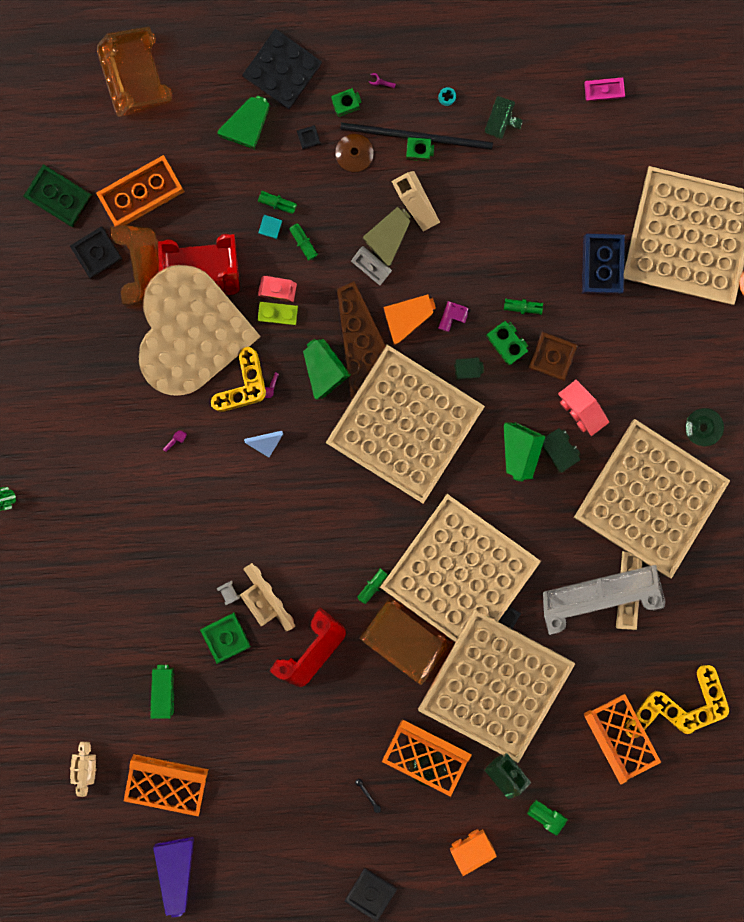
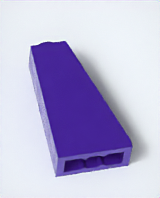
(174, 869)

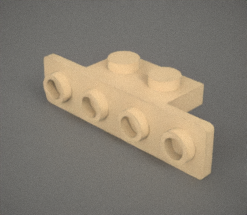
(263, 602)

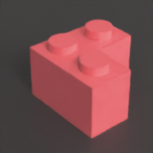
(583, 408)

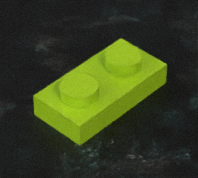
(277, 313)

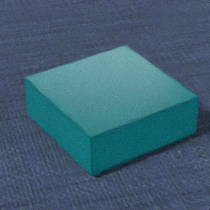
(270, 227)

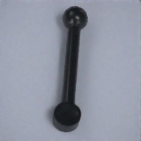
(377, 808)

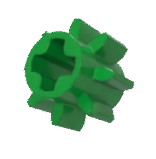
(7, 498)

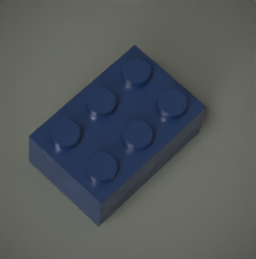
(603, 264)

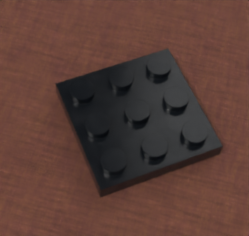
(282, 69)

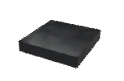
(96, 252)
(370, 894)

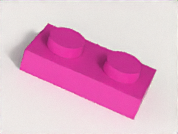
(604, 89)

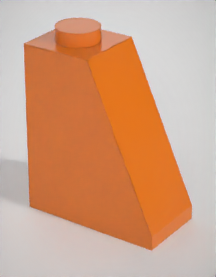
(407, 316)

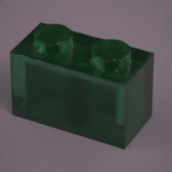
(468, 368)
(560, 450)
(507, 776)

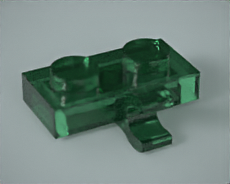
(501, 117)

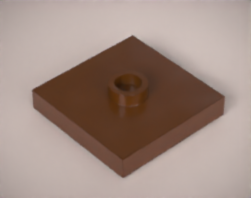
(553, 356)

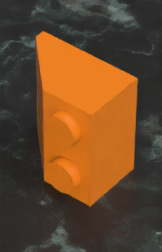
(472, 851)

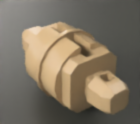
(83, 768)

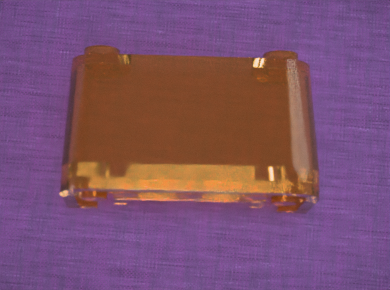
(131, 71)
(144, 257)
(404, 641)

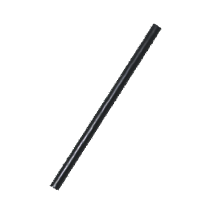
(405, 134)

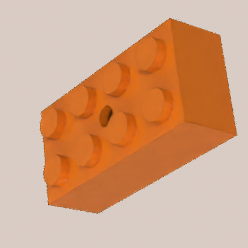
(122, 196)

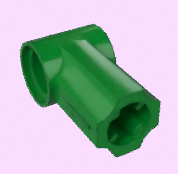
(551, 820)

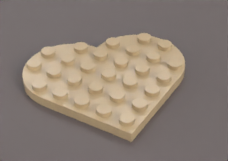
(192, 330)

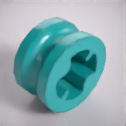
(450, 101)

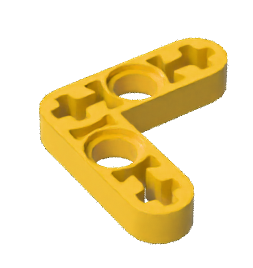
(250, 385)
(710, 708)
(655, 710)

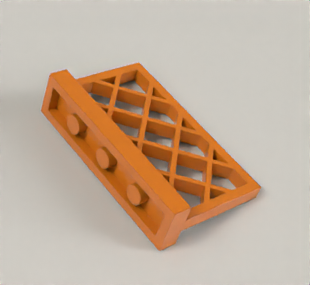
(429, 741)
(607, 746)
(171, 770)

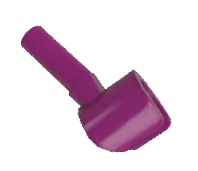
(381, 82)
(270, 390)
(178, 436)

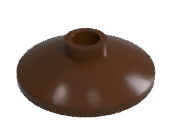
(351, 162)

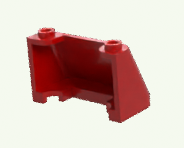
(216, 260)
(330, 636)

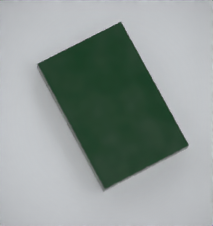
(57, 195)

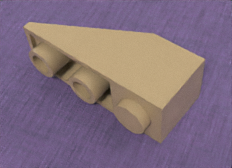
(416, 200)

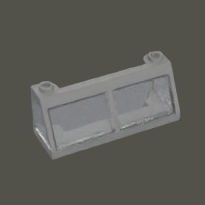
(602, 593)

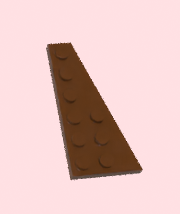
(360, 336)

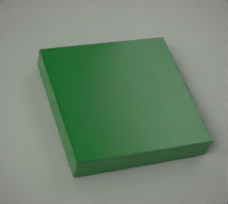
(225, 638)

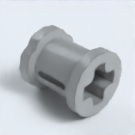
(228, 592)

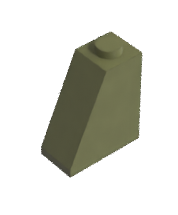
(388, 235)

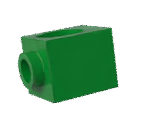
(342, 110)
(413, 155)

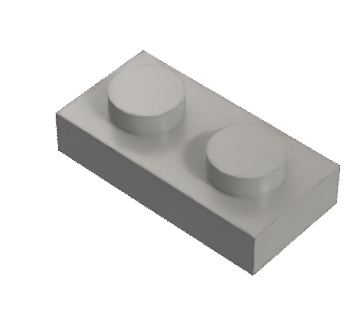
(371, 265)

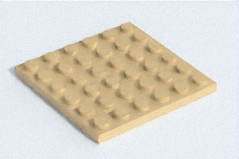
(688, 236)
(405, 424)
(652, 498)
(459, 568)
(496, 686)

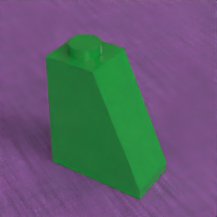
(246, 123)
(324, 368)
(521, 450)
(162, 692)

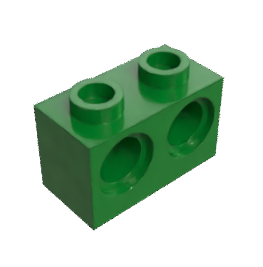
(502, 346)

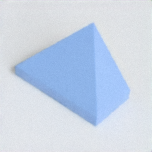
(265, 443)

